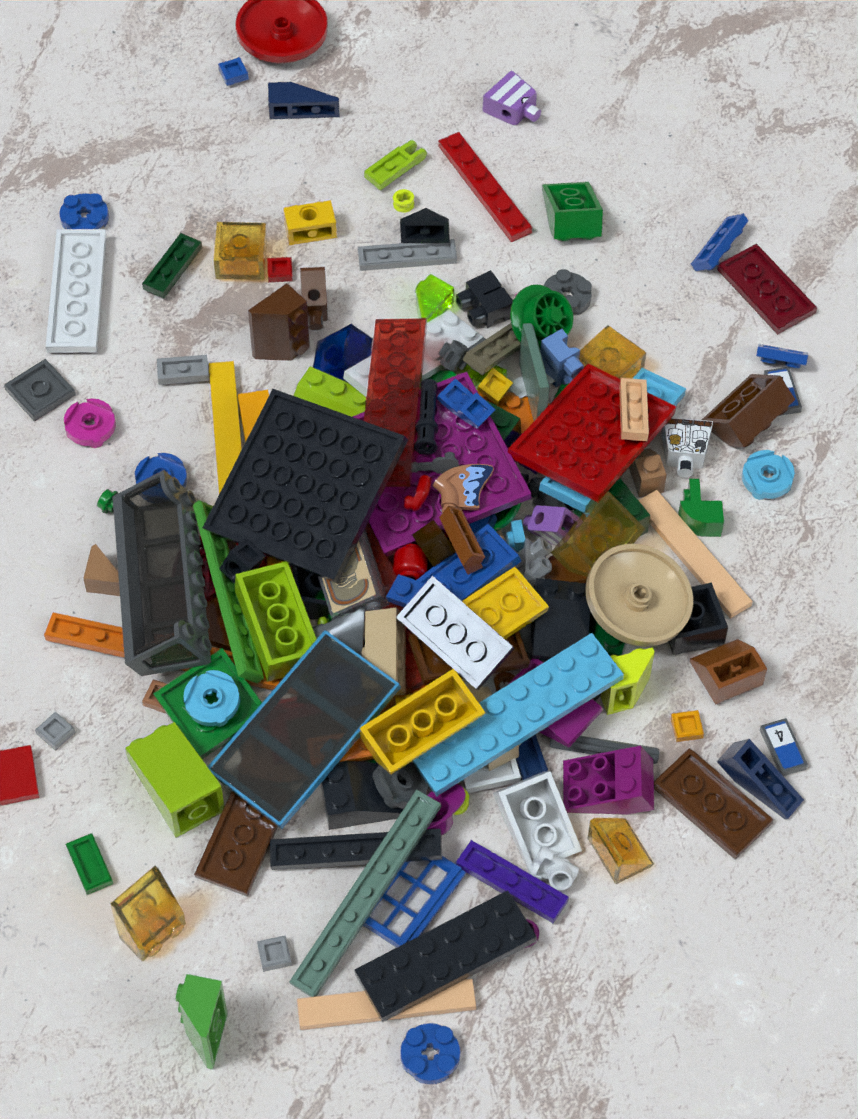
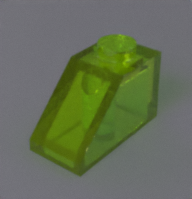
(433, 297)

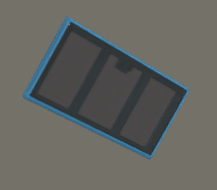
(303, 729)

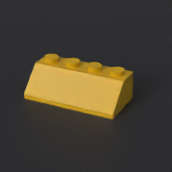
(420, 722)

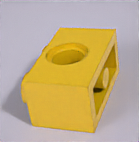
(310, 222)

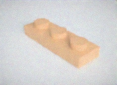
(634, 409)

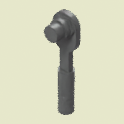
(438, 465)

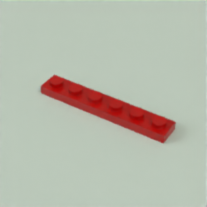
(485, 187)

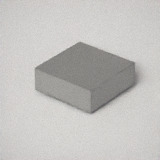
(55, 731)
(274, 953)

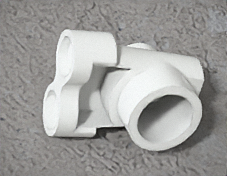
(555, 869)

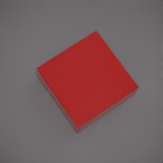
(279, 269)

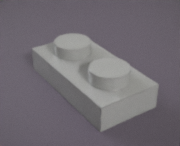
(182, 369)

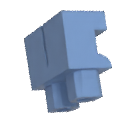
(559, 360)

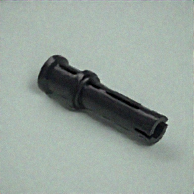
(427, 426)

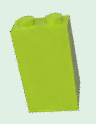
(176, 778)

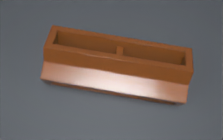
(462, 539)

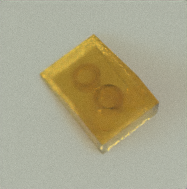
(147, 915)

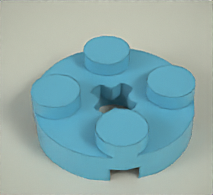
(764, 487)
(218, 712)

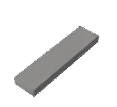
(406, 255)

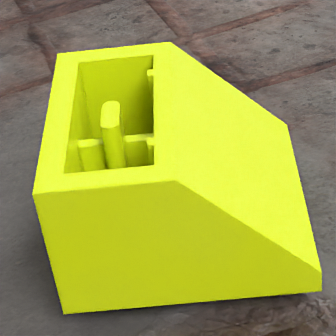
(637, 671)

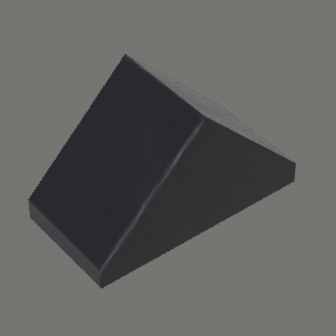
(424, 227)

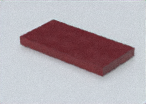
(767, 288)

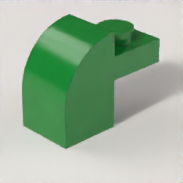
(702, 517)

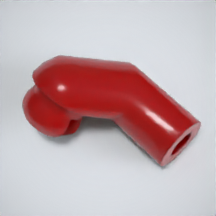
(423, 488)

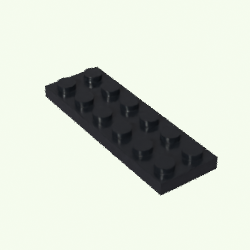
(445, 955)

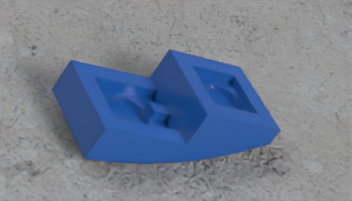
(464, 404)

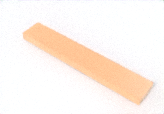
(695, 554)
(357, 1008)

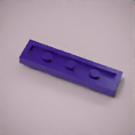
(506, 876)

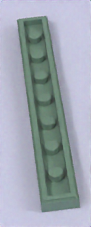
(365, 894)

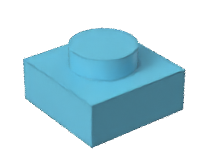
(516, 536)

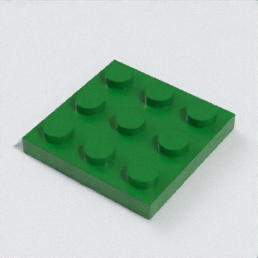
(207, 738)

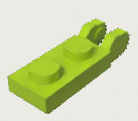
(394, 164)

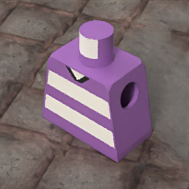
(511, 100)
(547, 522)

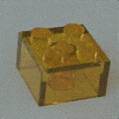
(240, 250)
(613, 354)

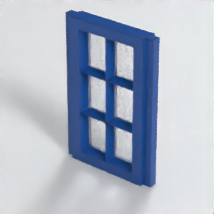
(414, 899)

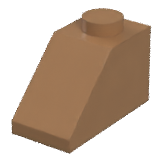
(648, 473)

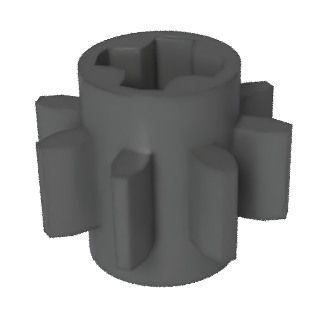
(453, 355)

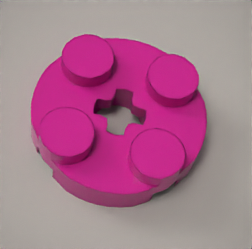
(94, 434)

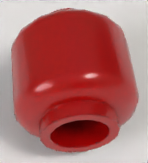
(410, 561)

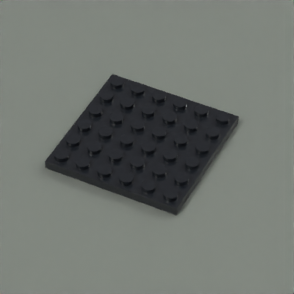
(305, 484)

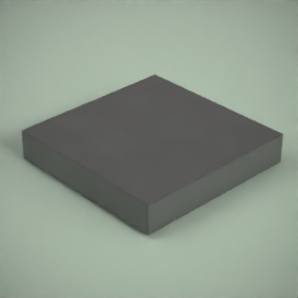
(39, 390)

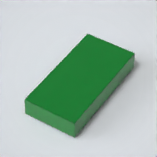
(89, 864)

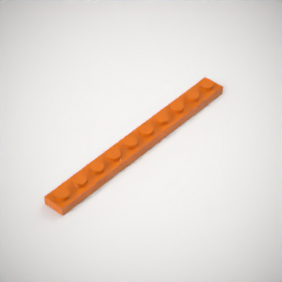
(109, 640)

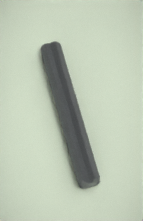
(596, 746)

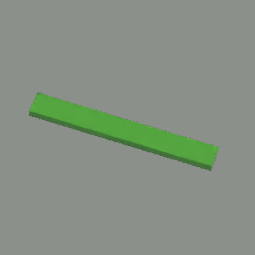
(238, 633)

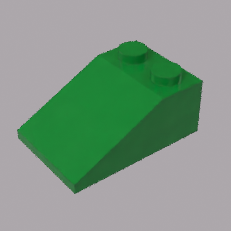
(572, 211)

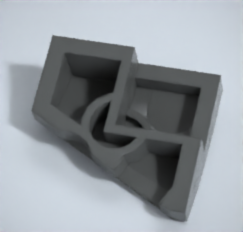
(347, 629)

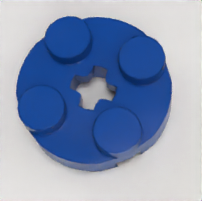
(84, 203)
(164, 461)
(418, 1065)

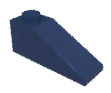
(297, 101)
(760, 778)

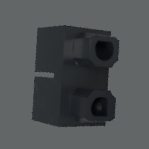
(487, 299)

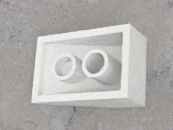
(537, 817)

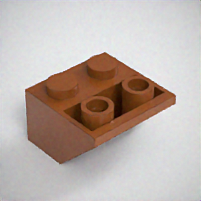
(729, 670)

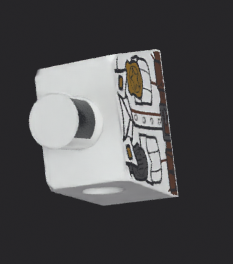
(686, 444)

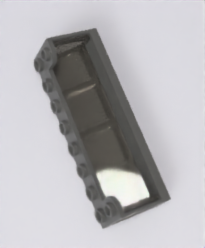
(160, 577)

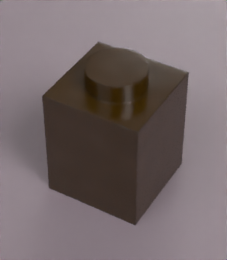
(433, 543)

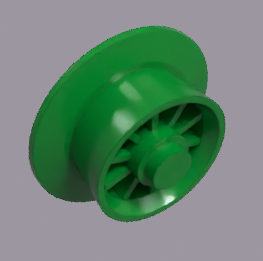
(543, 308)

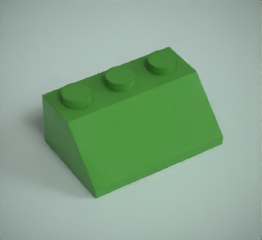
(203, 1014)

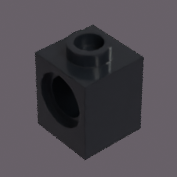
(242, 559)

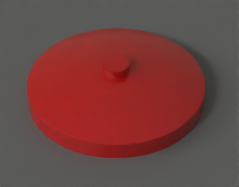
(281, 29)

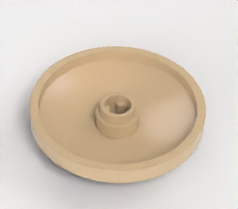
(639, 595)

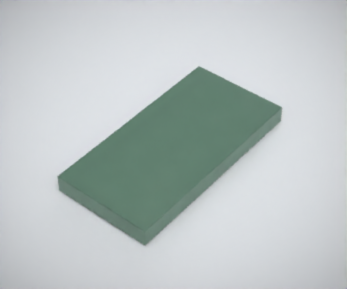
(533, 371)

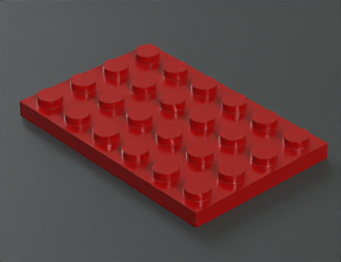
(580, 435)

